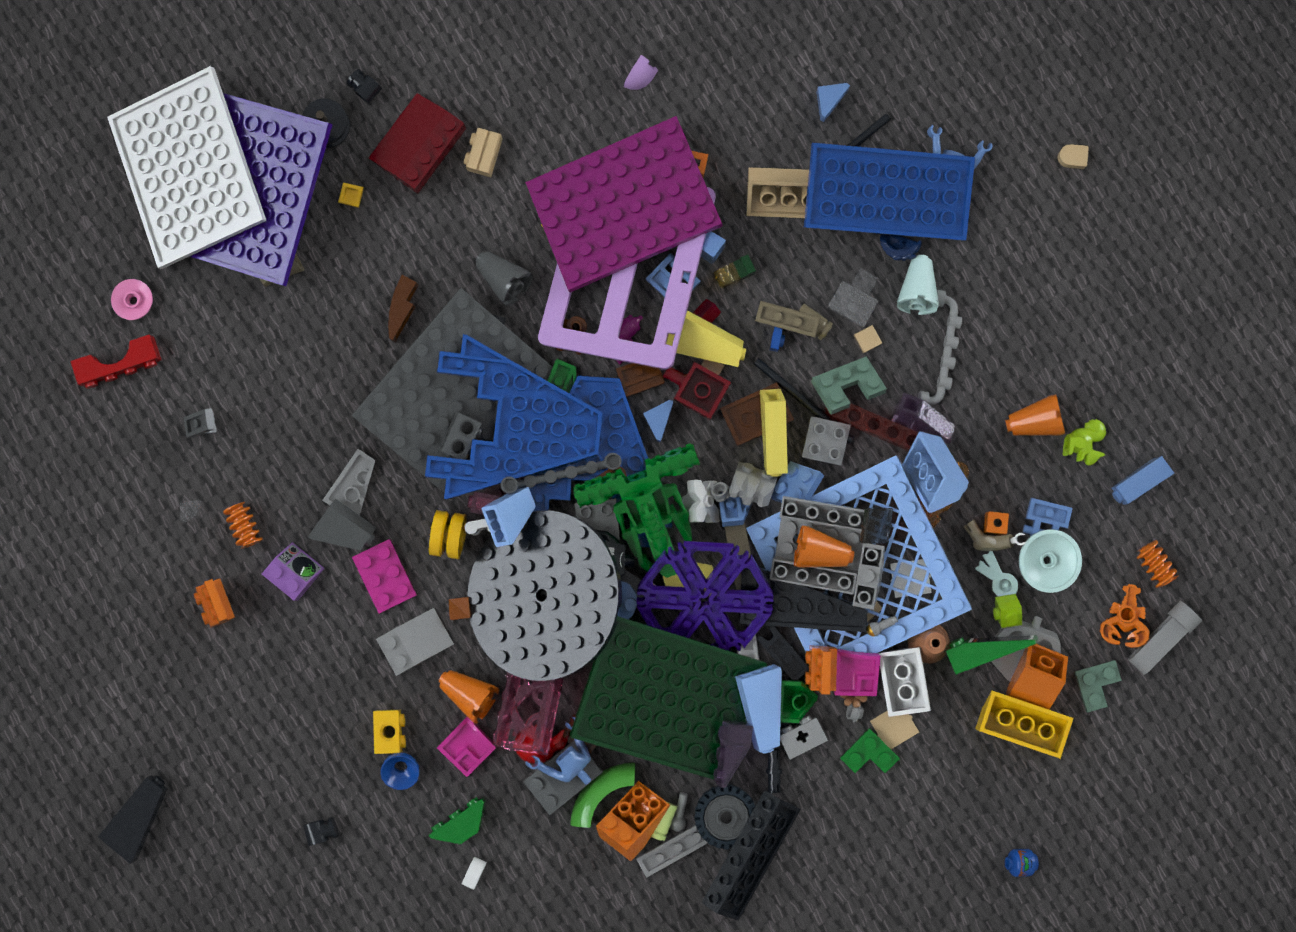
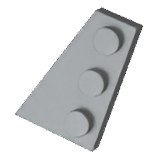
(352, 482)

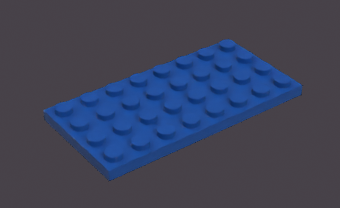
(889, 191)

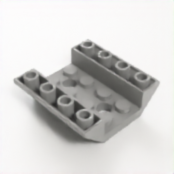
(833, 520)

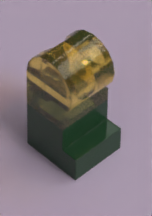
(735, 271)

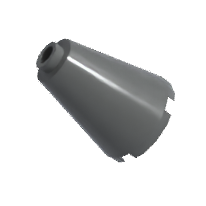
(503, 277)

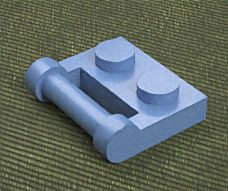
(660, 276)

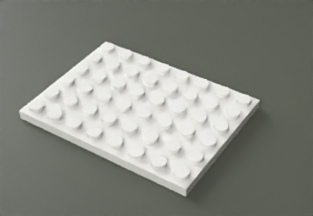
(186, 168)

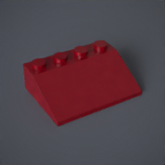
(418, 142)

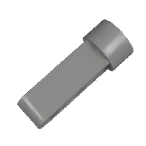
(1165, 637)

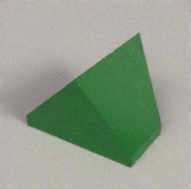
(795, 700)

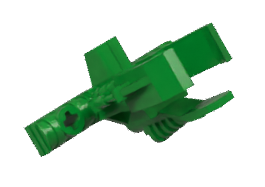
(645, 502)

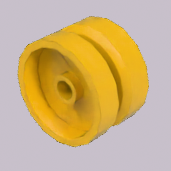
(447, 535)

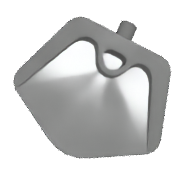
(1046, 638)

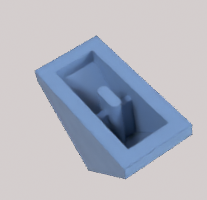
(829, 97)
(658, 418)

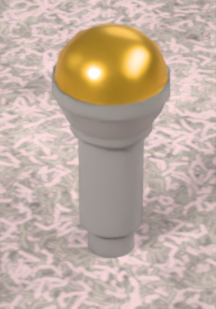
(876, 628)

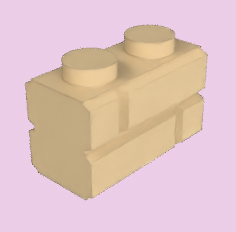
(483, 152)

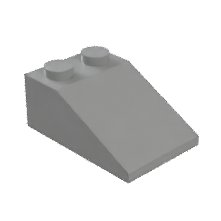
(414, 641)

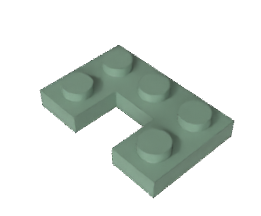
(831, 384)

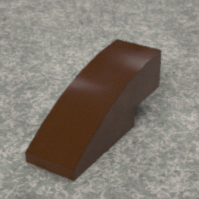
(400, 306)

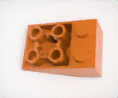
(632, 820)

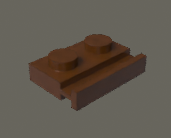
(639, 378)

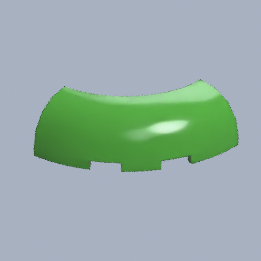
(591, 795)

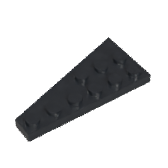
(805, 607)

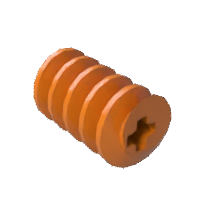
(242, 525)
(1156, 564)

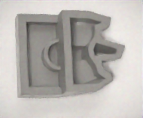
(752, 485)

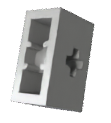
(814, 737)

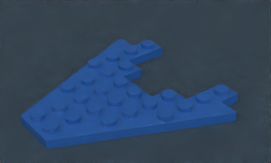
(534, 423)
(617, 436)

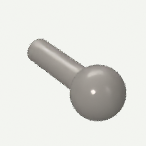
(678, 822)

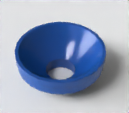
(396, 778)

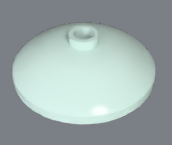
(1063, 565)

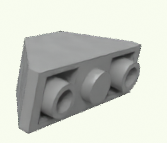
(869, 576)

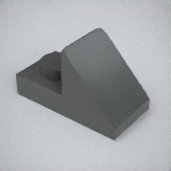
(200, 423)

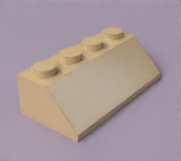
(777, 192)

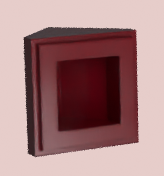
(707, 311)

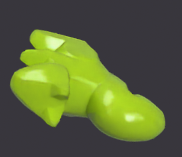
(1081, 442)

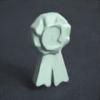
(1002, 583)

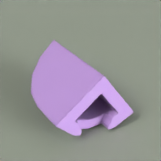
(640, 75)

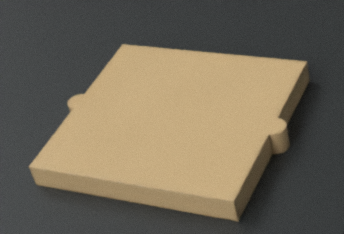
(894, 729)

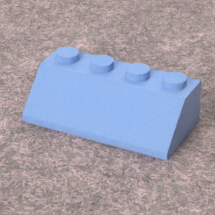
(934, 472)

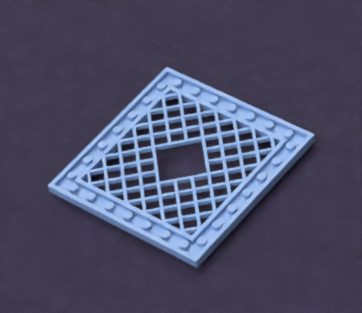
(919, 527)

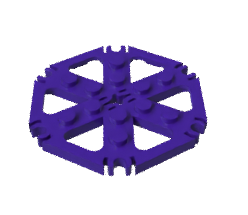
(716, 586)

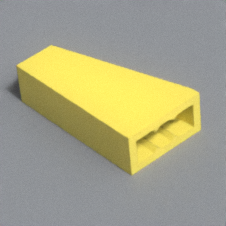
(708, 342)
(774, 431)

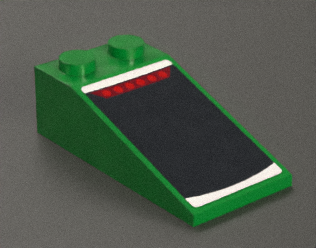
(978, 651)

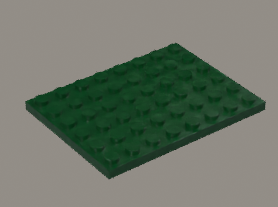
(661, 697)

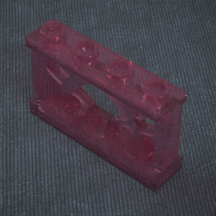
(546, 717)

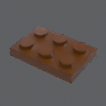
(744, 417)

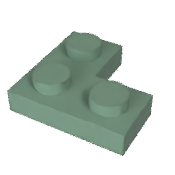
(1091, 681)

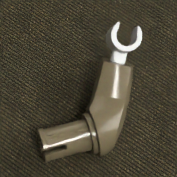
(990, 543)

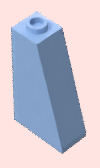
(762, 705)

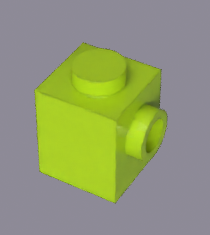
(1008, 611)

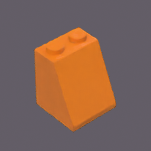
(1038, 676)

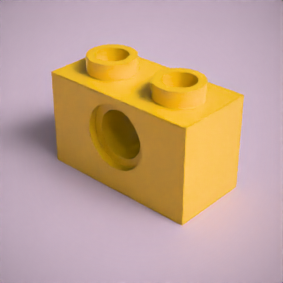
(383, 743)

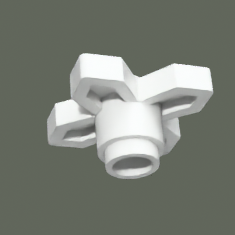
(700, 502)

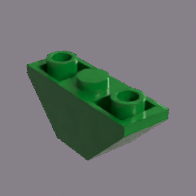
(462, 824)

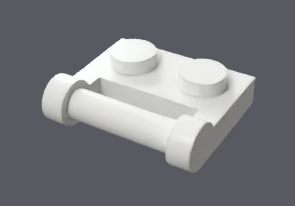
(475, 527)

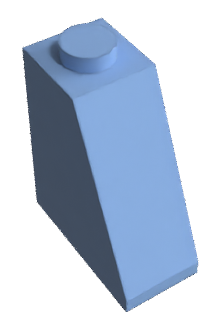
(508, 515)

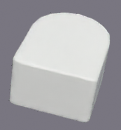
(474, 873)

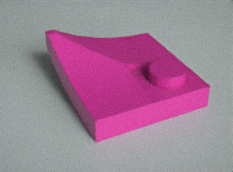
(857, 673)
(466, 746)

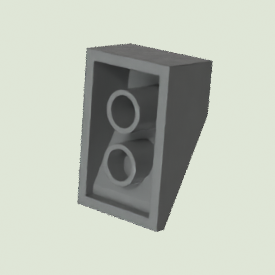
(553, 792)

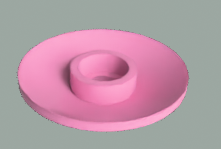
(122, 295)

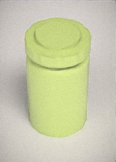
(664, 825)

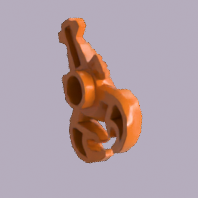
(1126, 620)

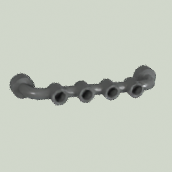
(611, 462)

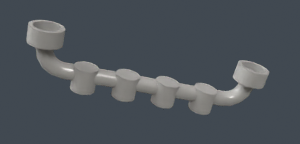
(950, 342)

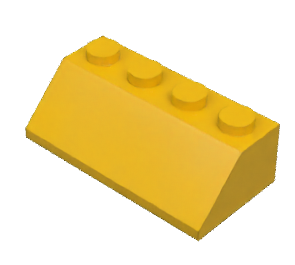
(1024, 724)

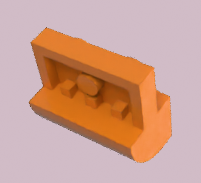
(214, 603)
(822, 668)

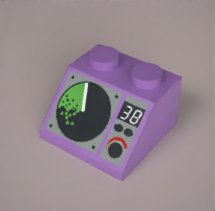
(293, 571)

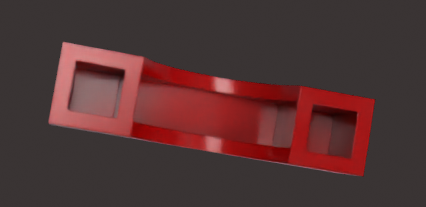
(141, 353)

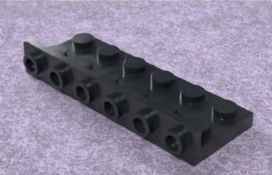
(750, 856)

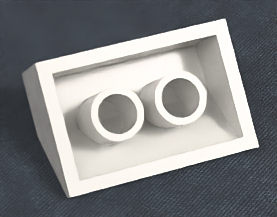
(904, 681)

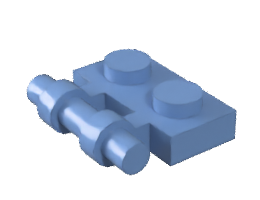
(1046, 513)

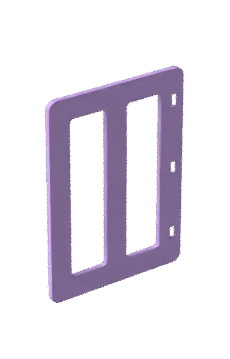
(606, 340)

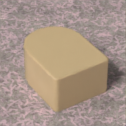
(1073, 156)

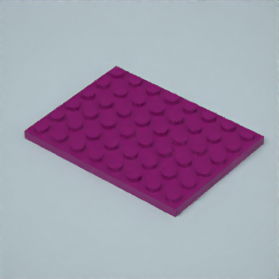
(623, 204)

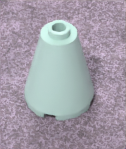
(919, 288)

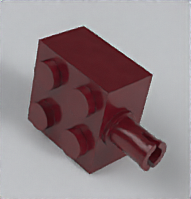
(699, 389)

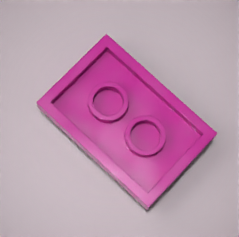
(384, 576)

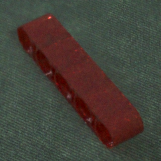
(883, 425)

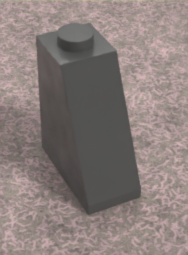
(343, 528)

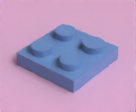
(797, 483)

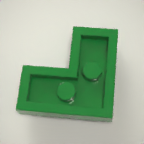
(869, 747)

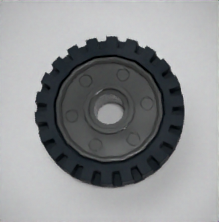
(712, 805)

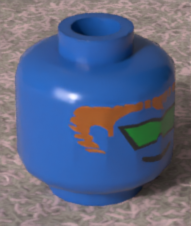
(1021, 862)

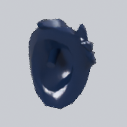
(899, 247)

